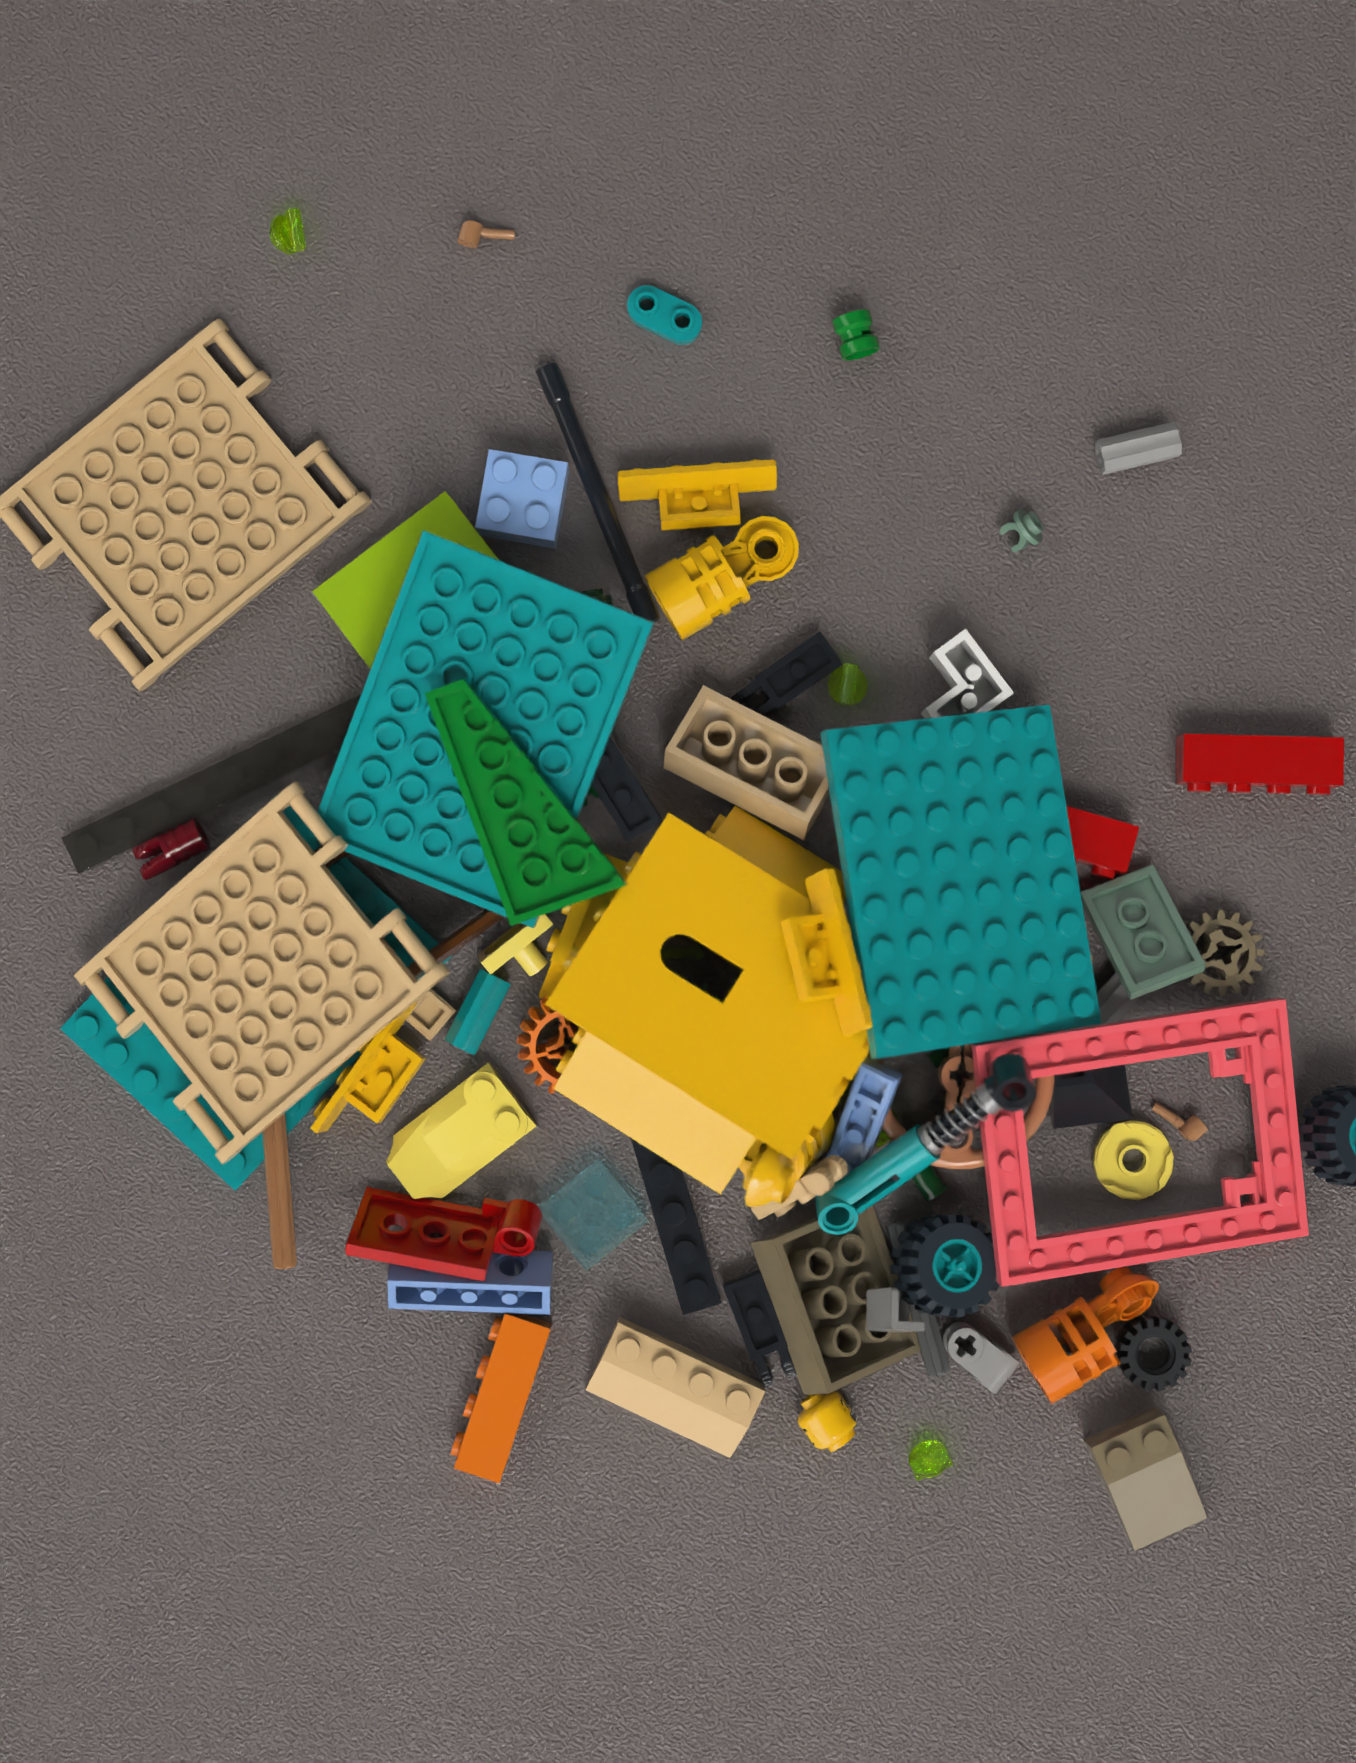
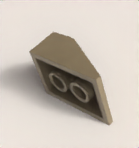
(1146, 1477)

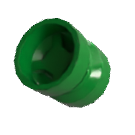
(856, 335)

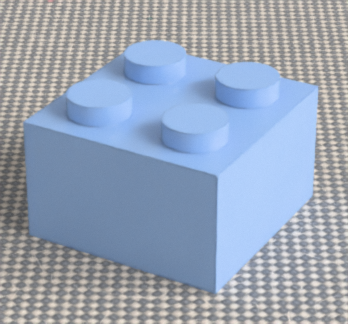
(522, 498)

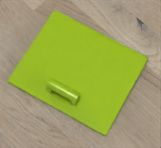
(367, 588)

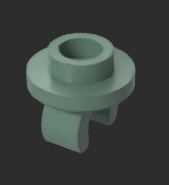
(1028, 527)

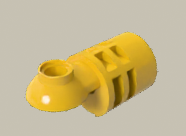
(717, 577)
(772, 1175)

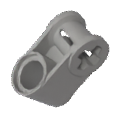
(983, 1358)

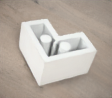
(971, 676)

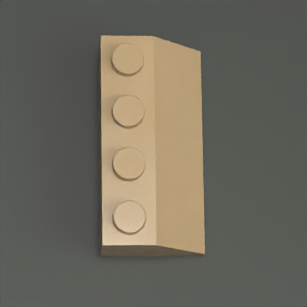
(750, 762)
(676, 1387)

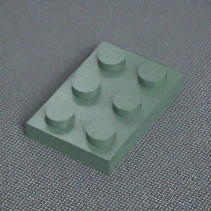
(1142, 932)

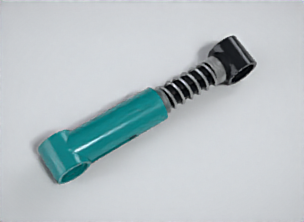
(1006, 1088)

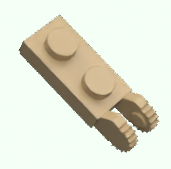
(814, 1182)

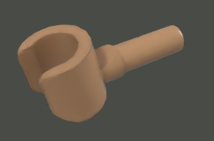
(472, 232)
(1191, 1129)

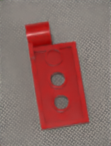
(468, 1232)

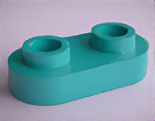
(662, 316)

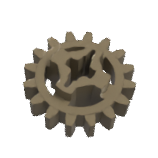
(1228, 969)

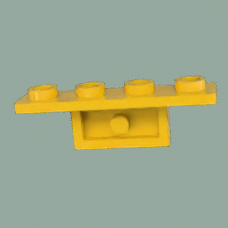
(698, 493)
(575, 931)
(825, 956)
(375, 1078)

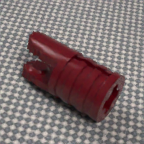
(177, 845)

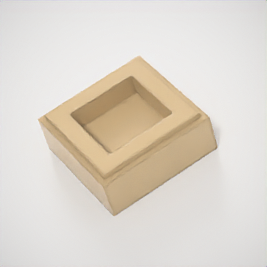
(430, 1014)

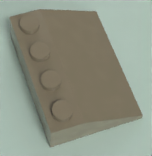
(821, 1300)

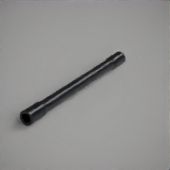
(559, 399)

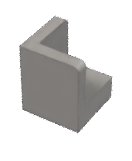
(889, 1312)

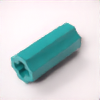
(477, 1011)

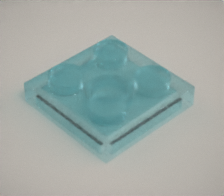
(592, 1214)

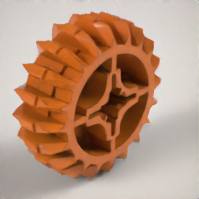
(552, 1049)

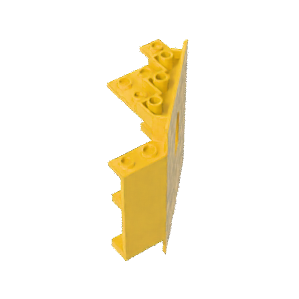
(672, 1060)

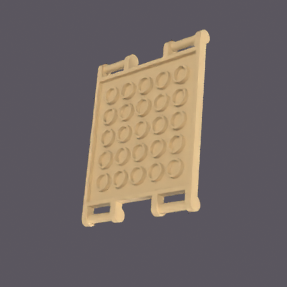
(179, 504)
(259, 973)

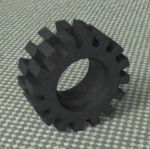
(1176, 1360)

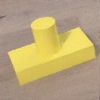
(517, 944)

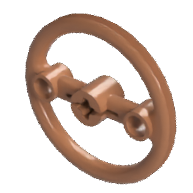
(963, 1155)

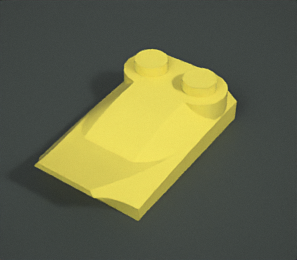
(458, 1135)

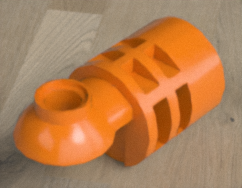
(1082, 1330)

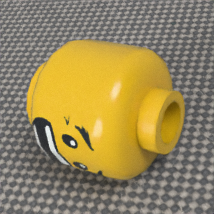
(827, 1420)

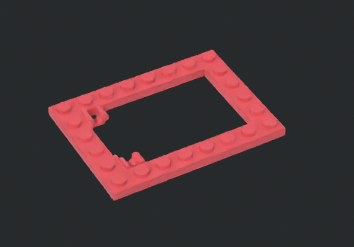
(1274, 1188)

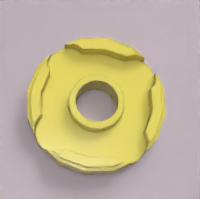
(1109, 1154)

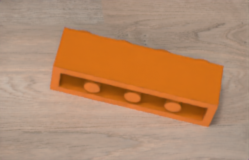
(502, 1395)

